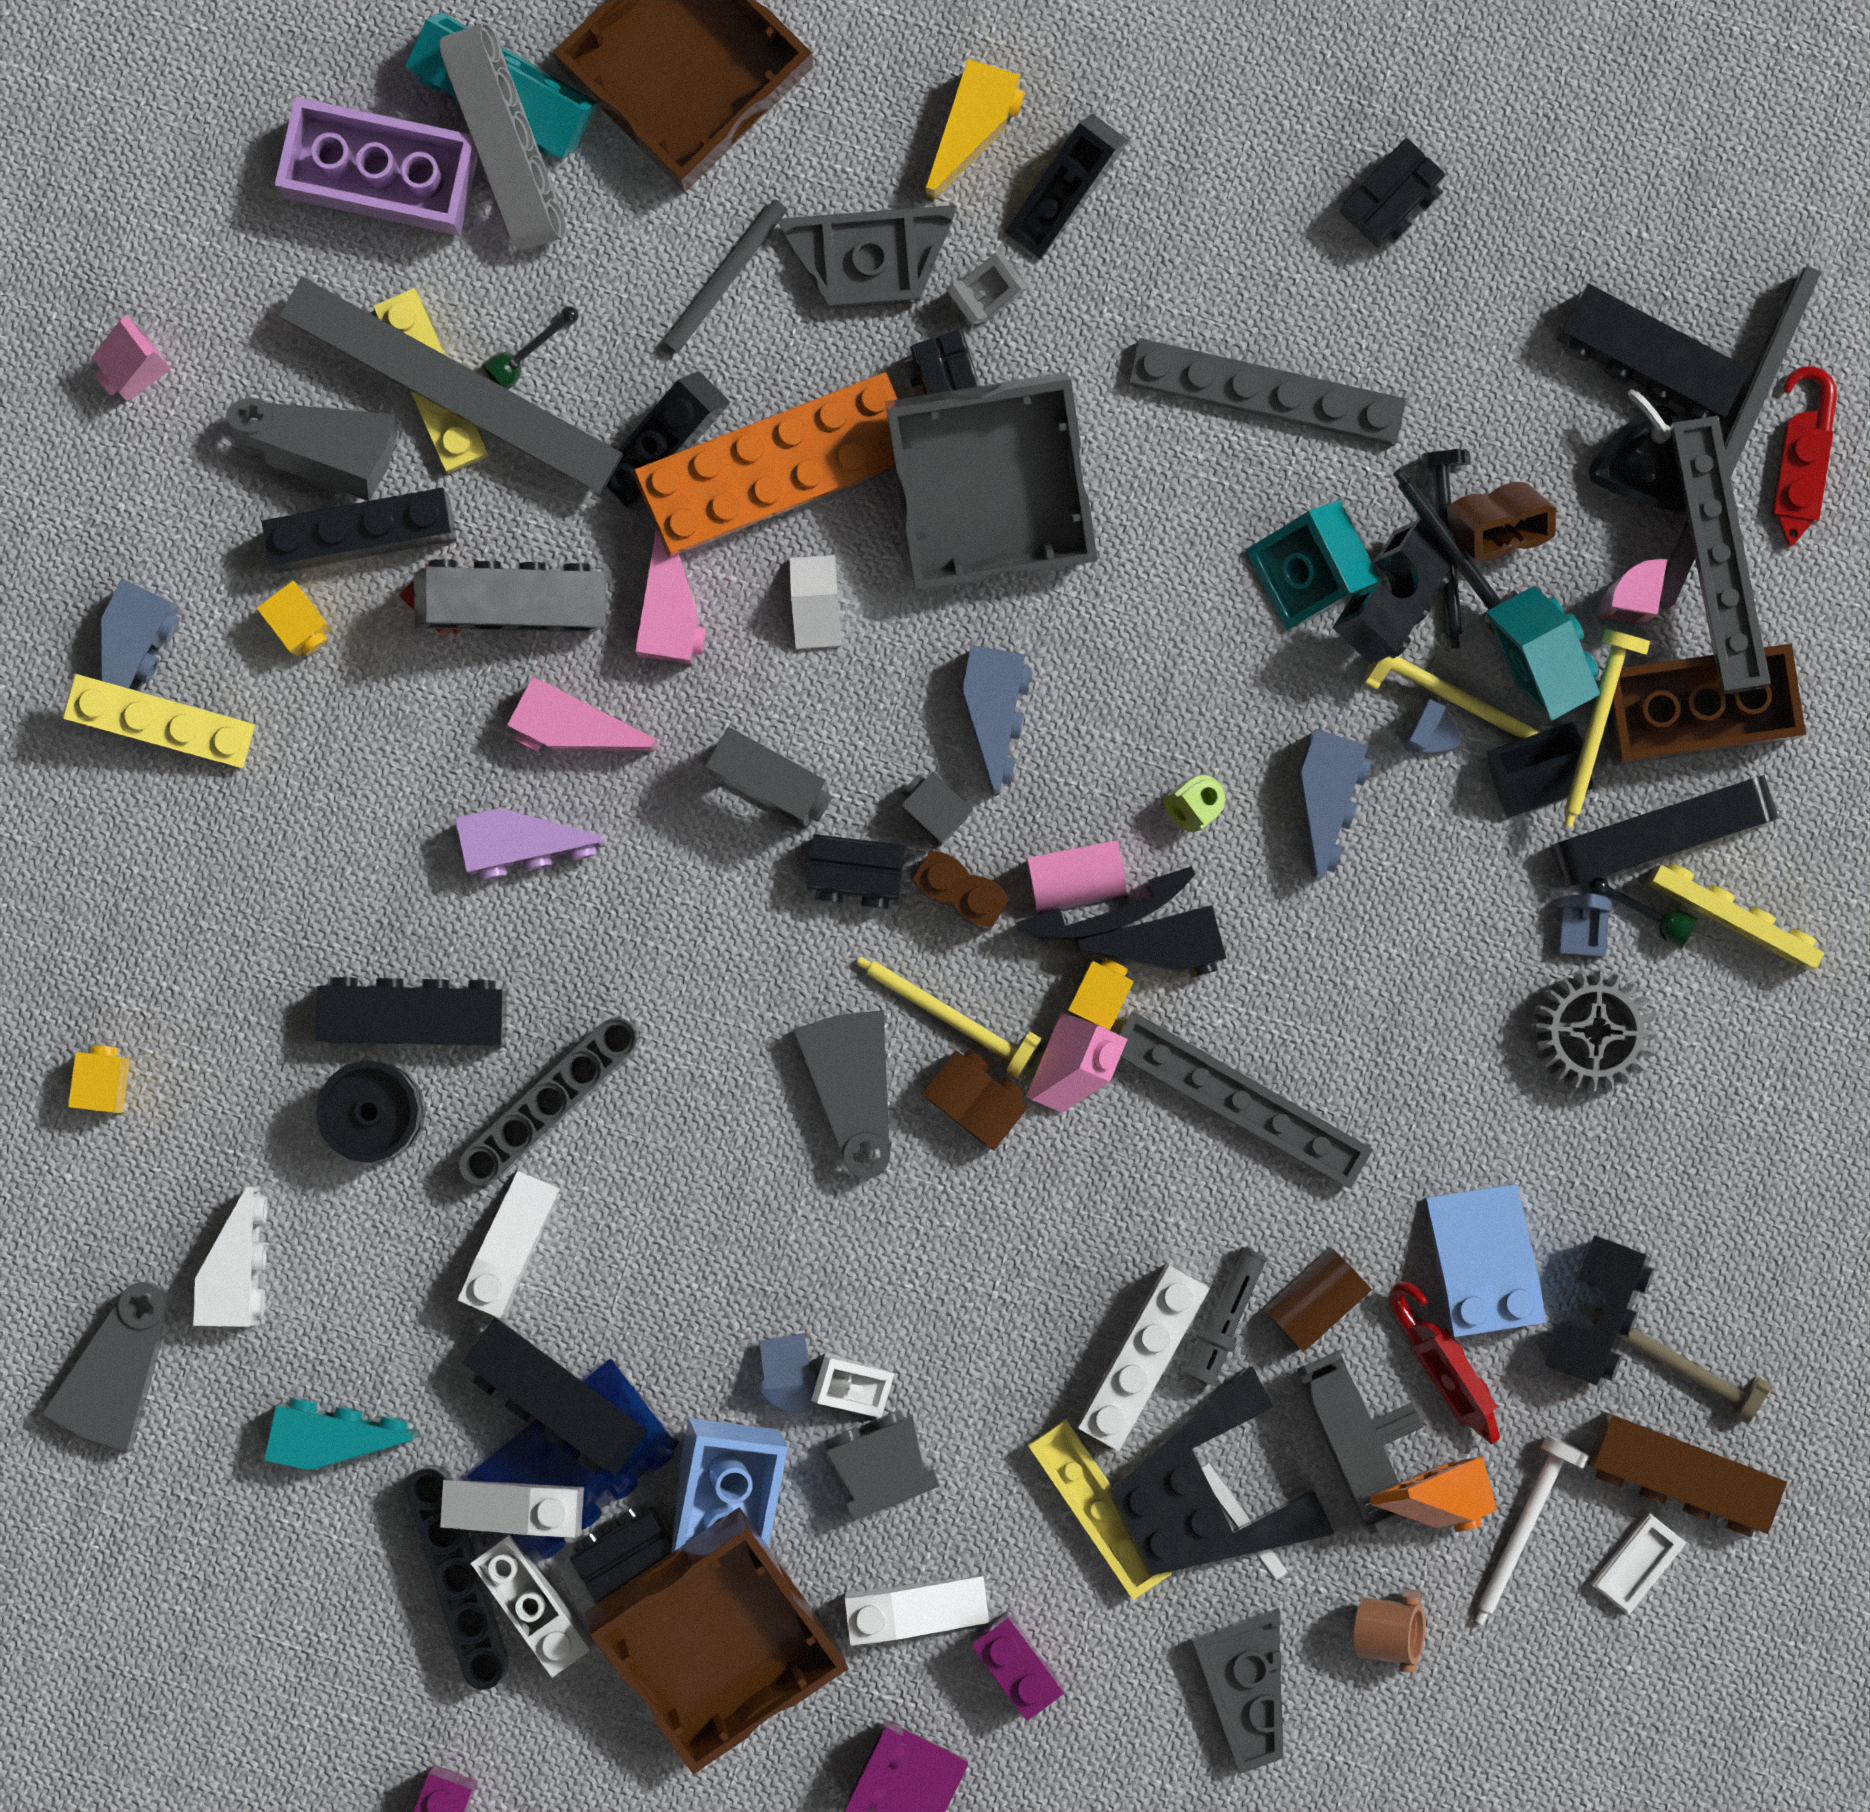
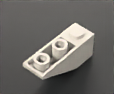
(228, 1280)
(533, 1606)

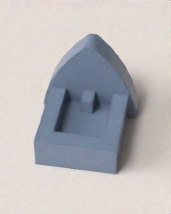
(1432, 730)
(1583, 924)
(787, 1372)

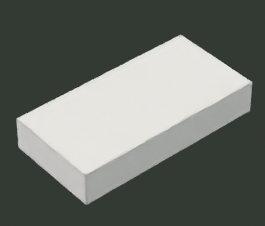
(1638, 1563)

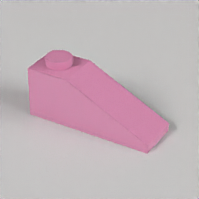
(669, 615)
(568, 724)

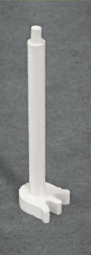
(1558, 1454)

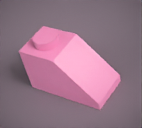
(128, 360)
(1075, 1063)

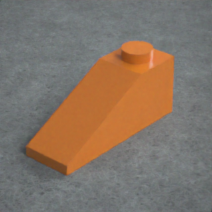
(1442, 1496)

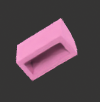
(1634, 595)
(1077, 877)

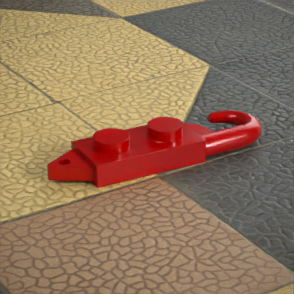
(1804, 457)
(1446, 1365)

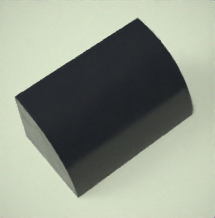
(1536, 769)

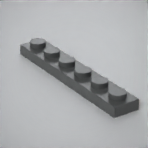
(1267, 392)
(1720, 555)
(1243, 1101)

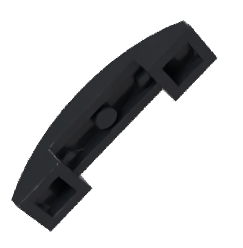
(1052, 925)

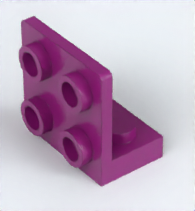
(906, 1775)

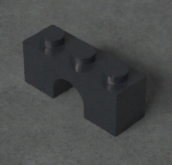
(1381, 622)
(1592, 1350)

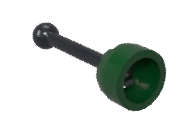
(506, 368)
(1673, 926)

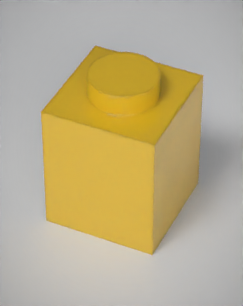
(296, 620)
(1101, 993)
(99, 1080)

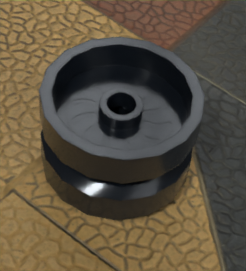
(398, 1116)

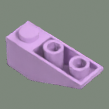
(509, 838)

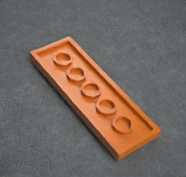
(769, 466)

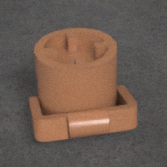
(1391, 1630)

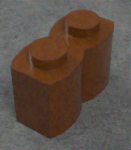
(1502, 520)
(949, 884)
(975, 1099)

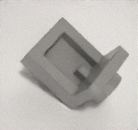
(986, 290)

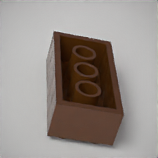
(1680, 709)

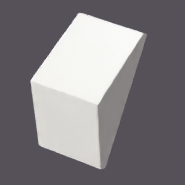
(815, 602)
(852, 1386)

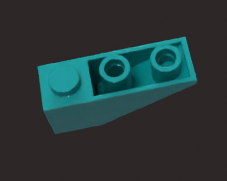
(319, 1438)

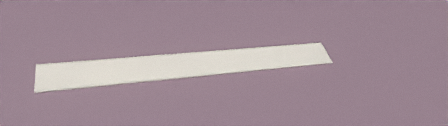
(1241, 1518)

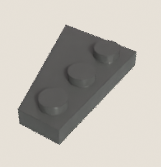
(1245, 1685)

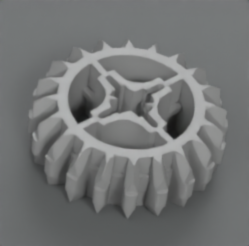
(1594, 1011)

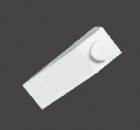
(509, 1245)
(512, 1508)
(915, 1609)

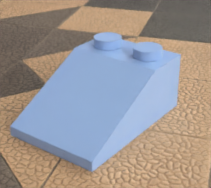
(1484, 1261)
(725, 1470)

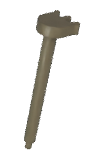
(1747, 1403)

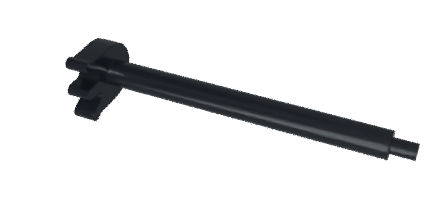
(1440, 463)
(1450, 544)

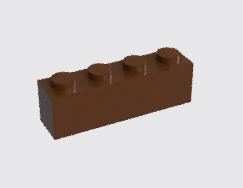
(1687, 1474)

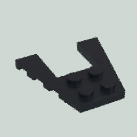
(1174, 1509)

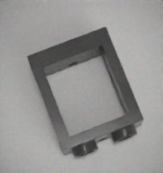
(769, 778)

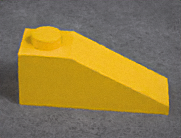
(976, 119)

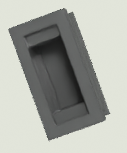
(881, 1464)

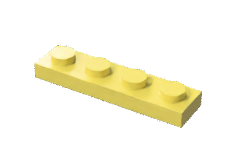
(453, 437)
(158, 720)
(1752, 924)
(1087, 1495)

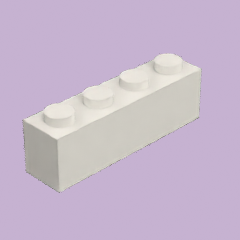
(1142, 1357)

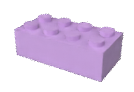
(377, 166)

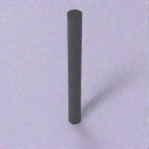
(725, 276)

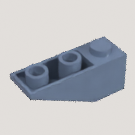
(133, 633)
(990, 698)
(1325, 787)

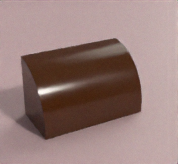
(1317, 1299)

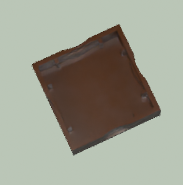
(684, 74)
(715, 1640)

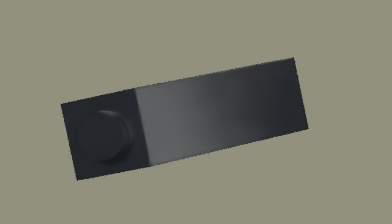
(1066, 184)
(1169, 943)

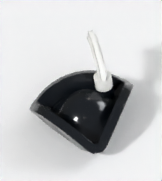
(1642, 459)

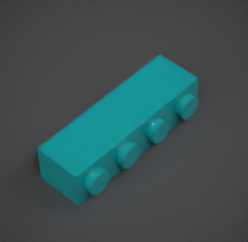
(553, 108)

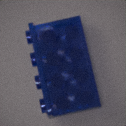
(538, 1461)

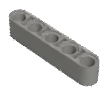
(503, 136)

